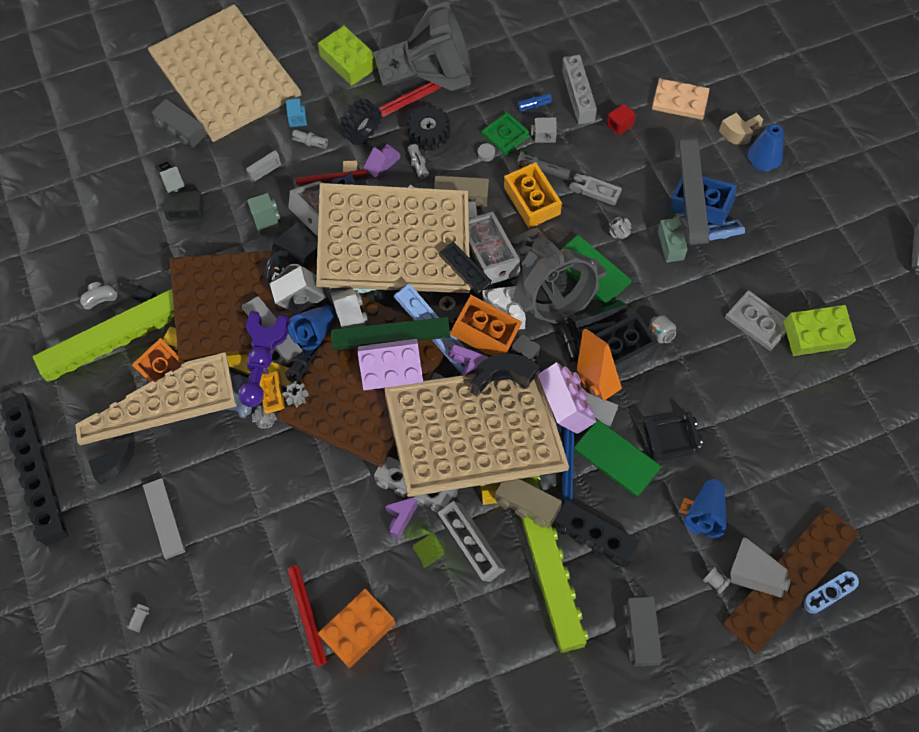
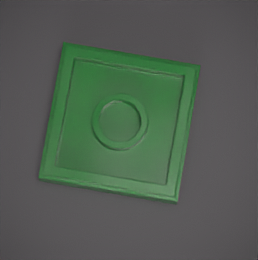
(506, 133)

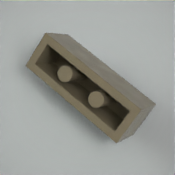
(476, 187)
(528, 502)

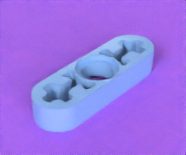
(839, 580)

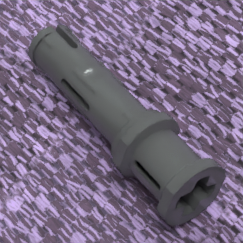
(551, 169)

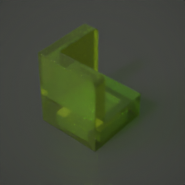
(428, 550)

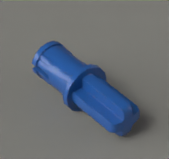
(533, 102)

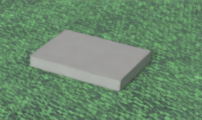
(758, 320)

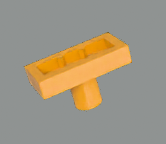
(273, 393)

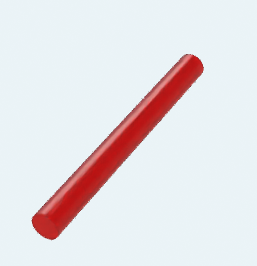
(328, 177)

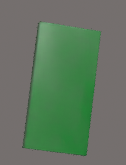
(609, 285)
(617, 458)

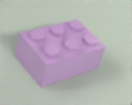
(390, 364)
(567, 398)

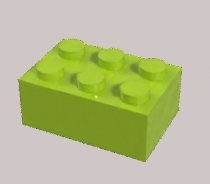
(347, 55)
(819, 330)

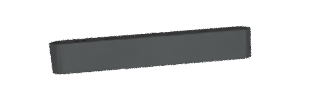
(693, 192)

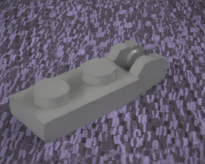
(596, 189)

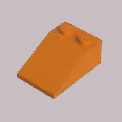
(157, 362)
(597, 367)

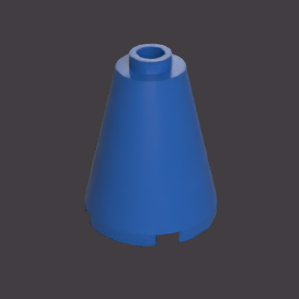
(767, 149)
(312, 326)
(708, 510)

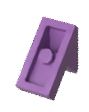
(381, 160)
(470, 358)
(404, 512)

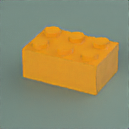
(532, 195)

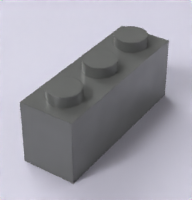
(178, 123)
(643, 632)

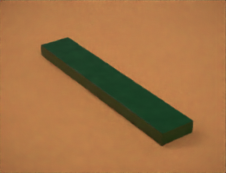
(384, 333)

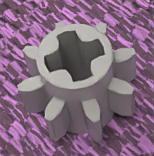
(620, 228)
(295, 394)
(262, 419)

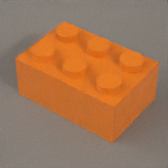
(485, 327)
(357, 628)

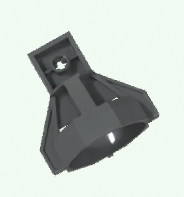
(421, 54)
(541, 267)

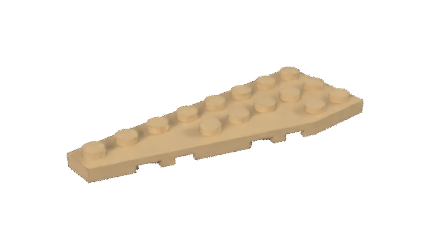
(188, 392)

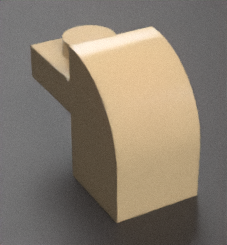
(738, 131)

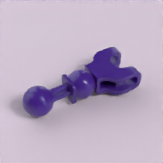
(260, 356)

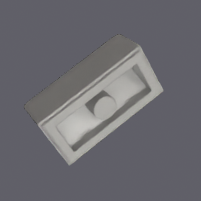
(603, 410)

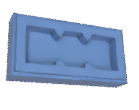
(729, 228)

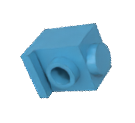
(296, 113)

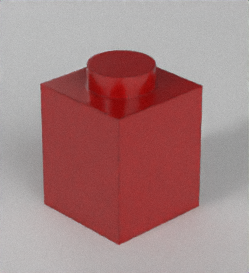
(621, 119)

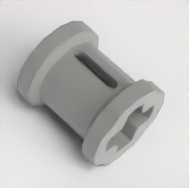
(717, 580)

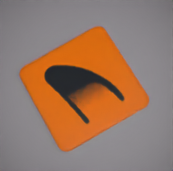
(686, 505)

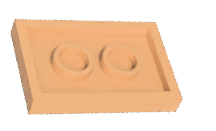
(680, 99)

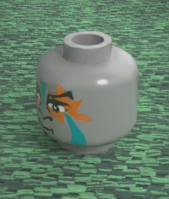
(662, 329)

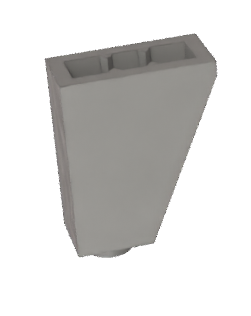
(758, 570)

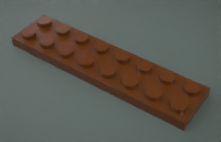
(806, 564)

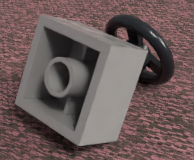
(292, 284)

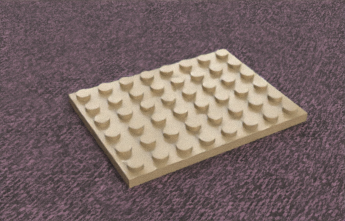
(224, 72)
(390, 237)
(465, 440)

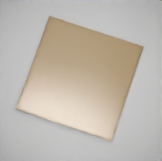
(349, 166)

